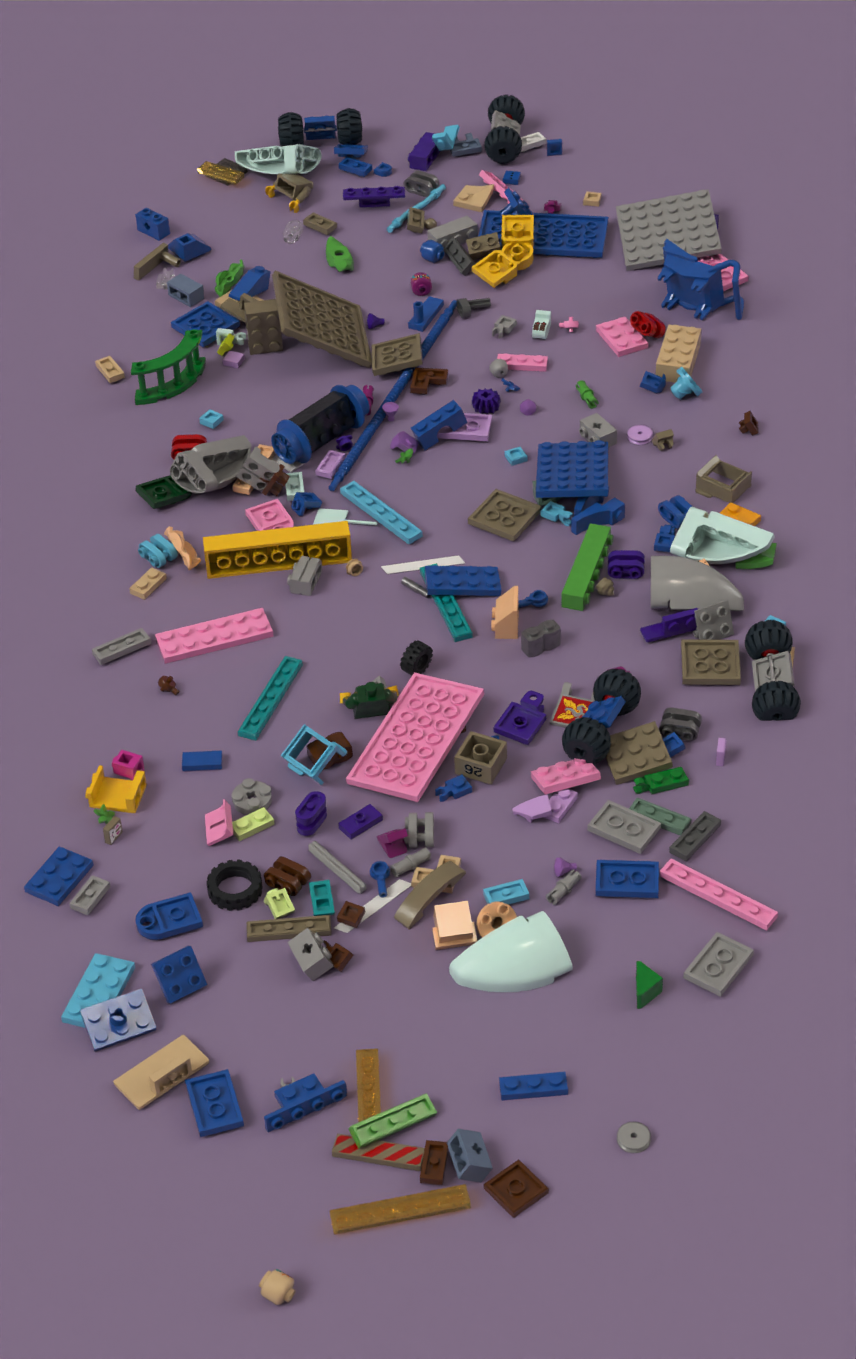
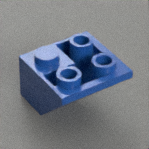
(188, 247)

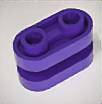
(626, 564)
(311, 813)

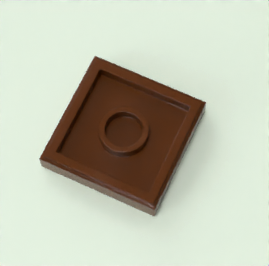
(516, 1188)

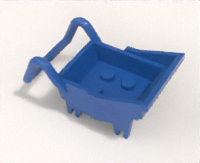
(697, 284)

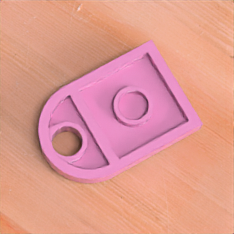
(269, 516)

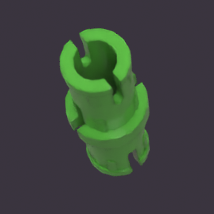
(587, 394)

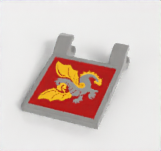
(569, 707)

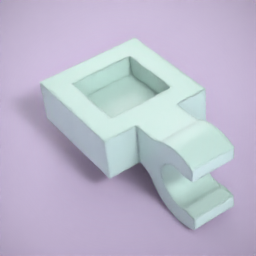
(238, 338)

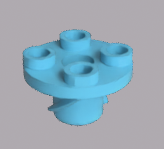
(684, 385)

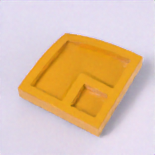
(741, 514)

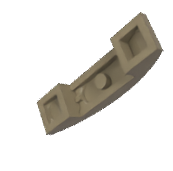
(426, 891)

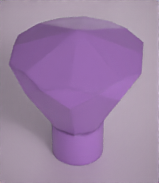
(527, 407)
(390, 410)
(562, 867)

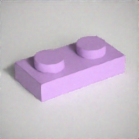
(561, 803)

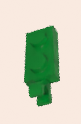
(661, 781)

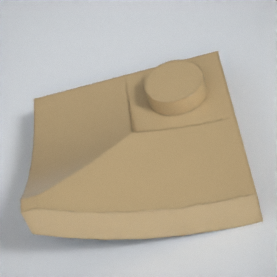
(474, 197)

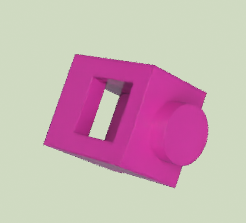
(127, 764)

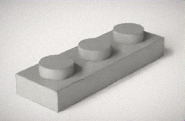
(121, 646)

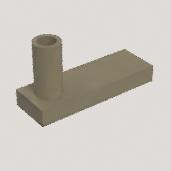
(154, 259)

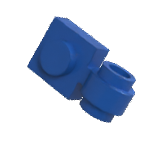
(664, 538)

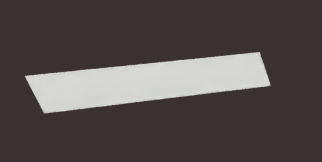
(410, 566)
(378, 902)

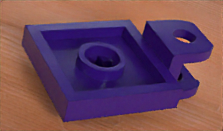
(529, 712)

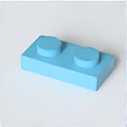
(507, 892)

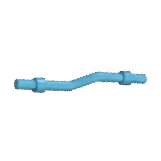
(434, 194)

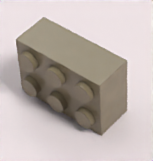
(263, 326)

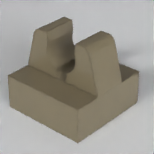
(663, 437)

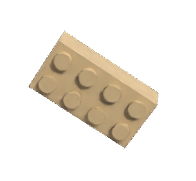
(677, 350)

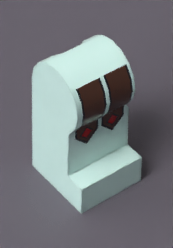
(541, 324)

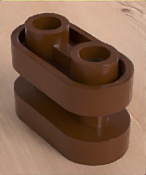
(287, 875)

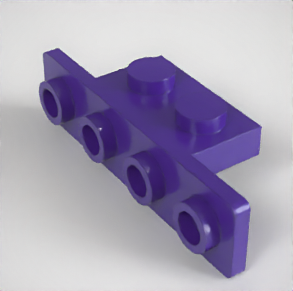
(374, 196)
(670, 626)

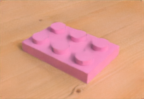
(621, 336)
(565, 775)

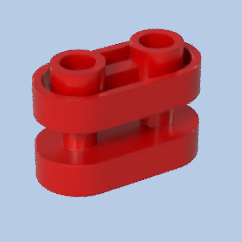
(647, 324)
(185, 443)

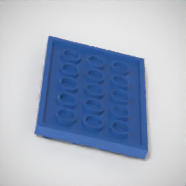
(572, 469)

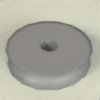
(630, 1130)

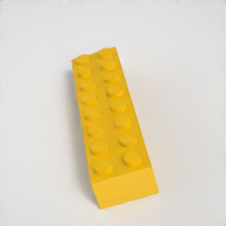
(276, 549)

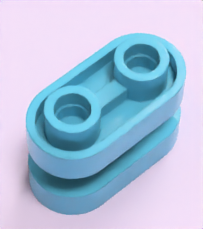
(157, 550)

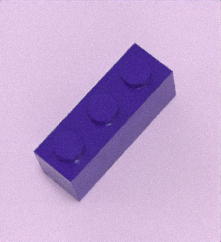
(423, 153)

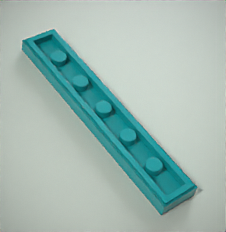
(451, 614)
(270, 698)

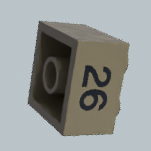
(480, 757)

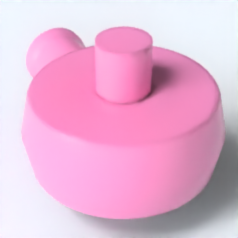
(569, 324)

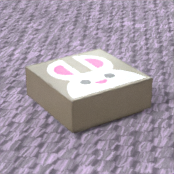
(112, 830)

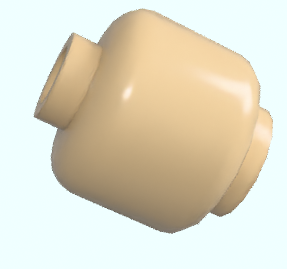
(277, 1286)

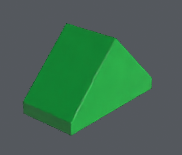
(648, 984)

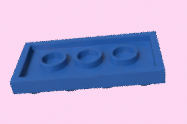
(462, 580)

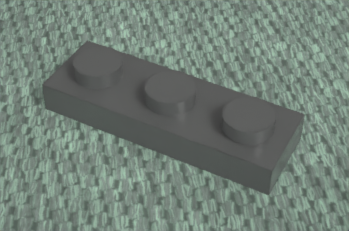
(459, 256)
(695, 836)

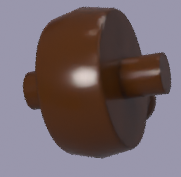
(167, 684)

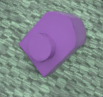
(404, 442)

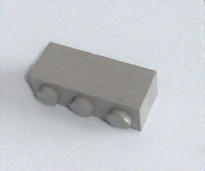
(461, 229)

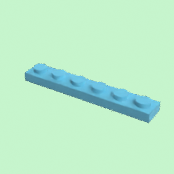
(381, 512)

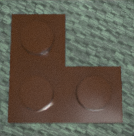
(424, 376)

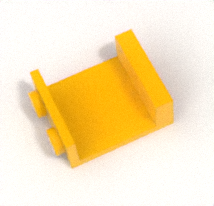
(116, 793)

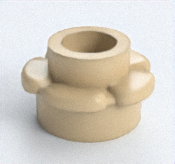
(354, 567)

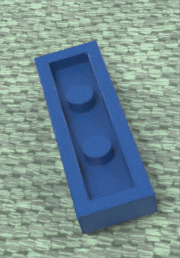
(533, 1086)

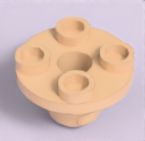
(494, 916)

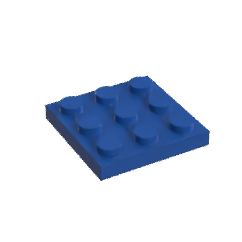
(205, 318)

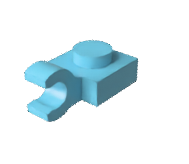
(555, 511)

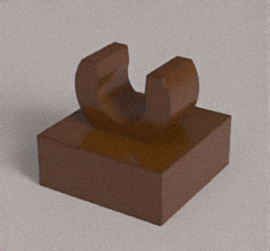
(749, 424)
(351, 914)

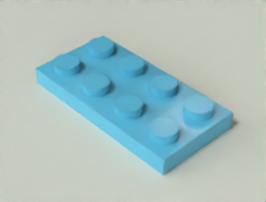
(101, 981)

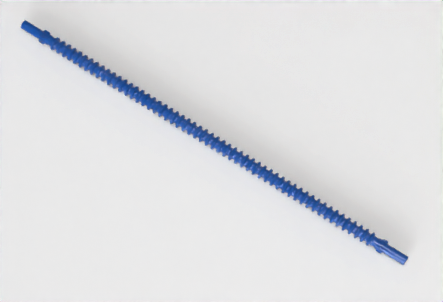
(391, 397)

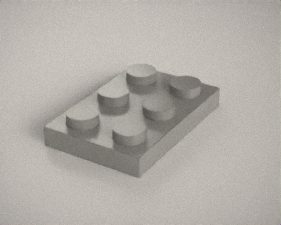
(624, 826)
(718, 964)

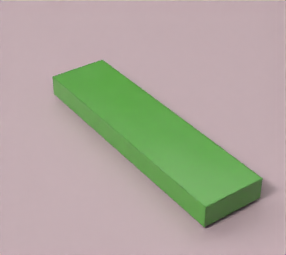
(392, 1120)

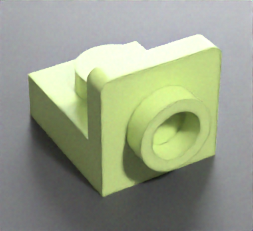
(279, 903)

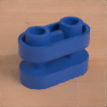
(674, 511)

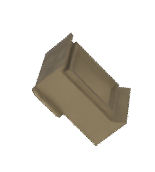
(711, 487)

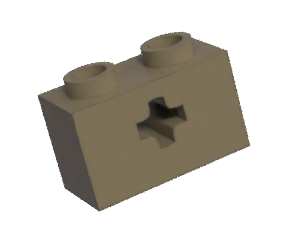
(483, 245)

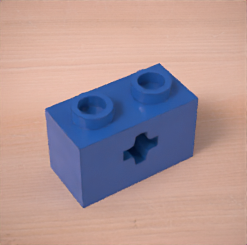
(152, 224)

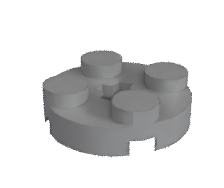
(251, 788)

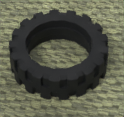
(238, 900)

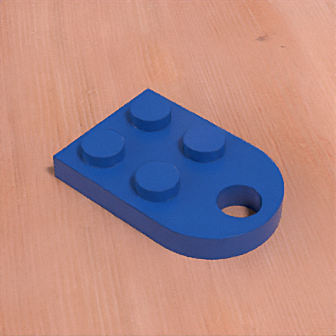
(169, 917)

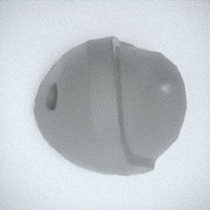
(498, 368)

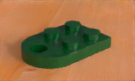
(162, 492)

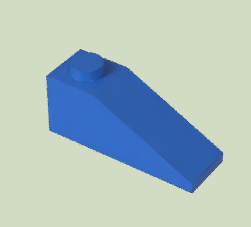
(252, 283)

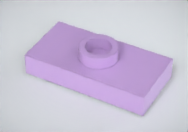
(330, 464)

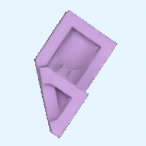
(534, 808)

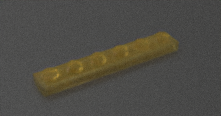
(400, 1209)

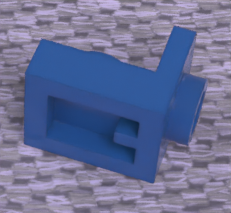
(305, 500)

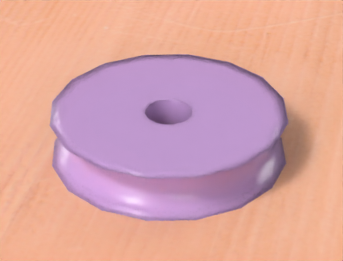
(640, 434)

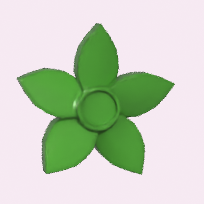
(405, 456)
(105, 816)

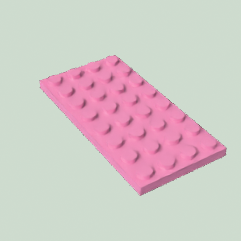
(415, 737)

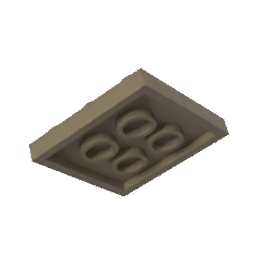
(397, 354)
(504, 515)
(710, 662)
(637, 753)

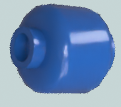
(432, 251)

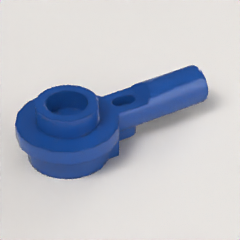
(537, 599)
(379, 872)

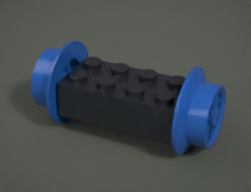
(320, 423)

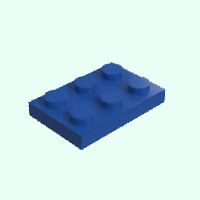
(58, 876)
(627, 878)
(214, 1103)

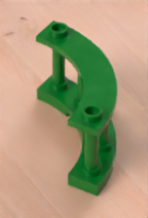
(182, 381)

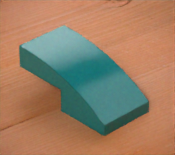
(321, 898)

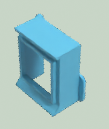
(297, 746)

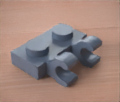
(467, 146)

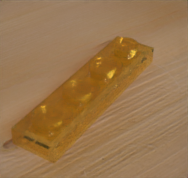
(368, 1083)

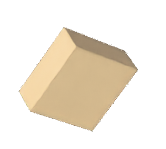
(592, 199)

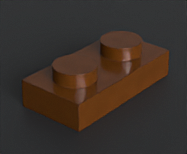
(434, 1162)

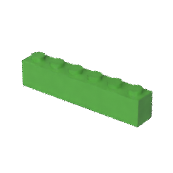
(586, 567)

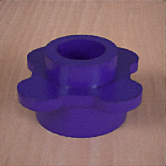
(344, 443)

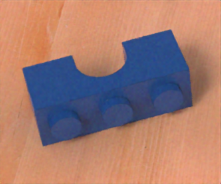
(427, 429)

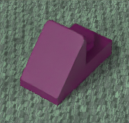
(393, 842)

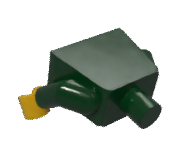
(370, 700)

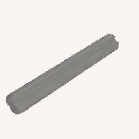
(337, 867)

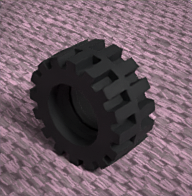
(416, 658)

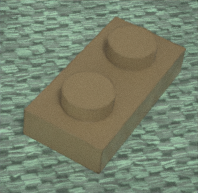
(320, 223)

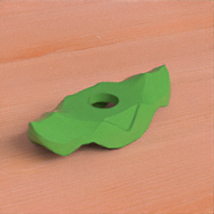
(341, 262)
(223, 278)

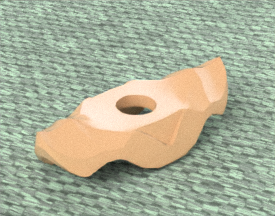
(183, 547)

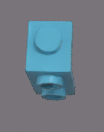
(446, 140)

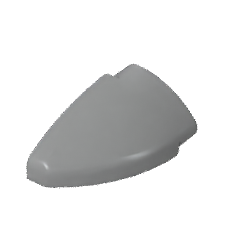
(210, 464)
(689, 585)

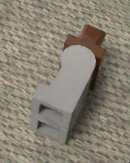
(263, 473)

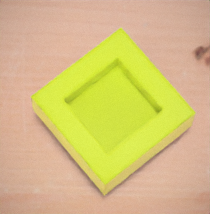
(226, 344)

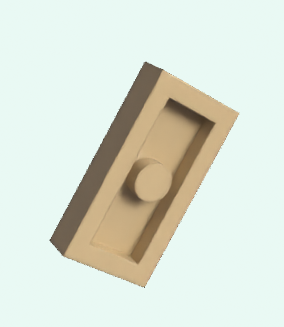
(110, 369)
(148, 583)

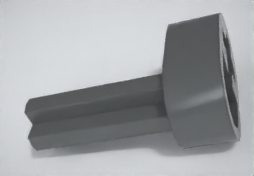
(465, 306)

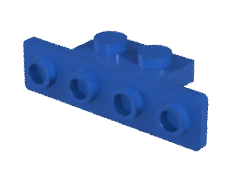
(302, 1099)

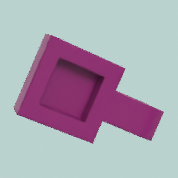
(552, 206)

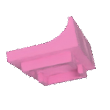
(219, 824)

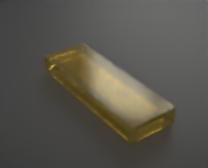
(221, 172)

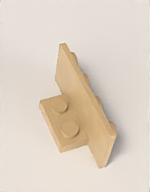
(161, 1072)

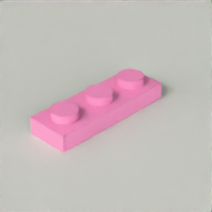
(525, 362)

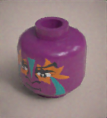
(421, 284)

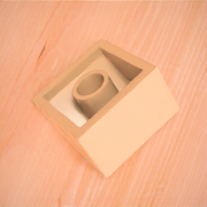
(506, 615)

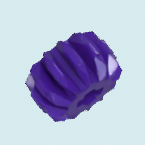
(486, 401)

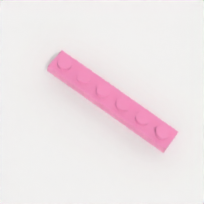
(719, 894)

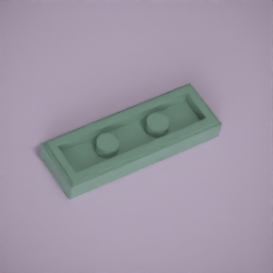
(669, 819)

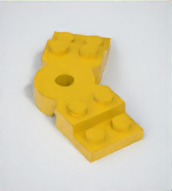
(515, 254)

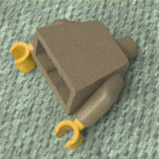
(292, 186)

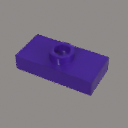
(360, 821)

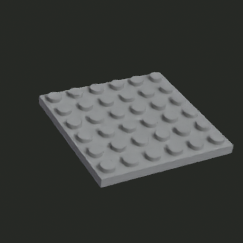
(680, 218)

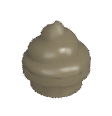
(605, 587)

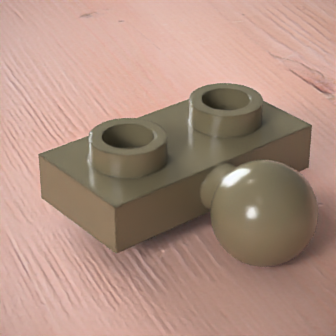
(417, 222)

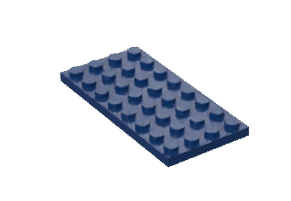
(558, 233)

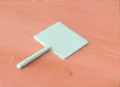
(334, 515)

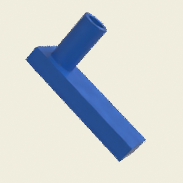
(425, 313)

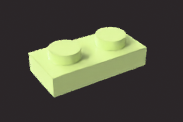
(252, 824)

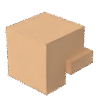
(453, 926)

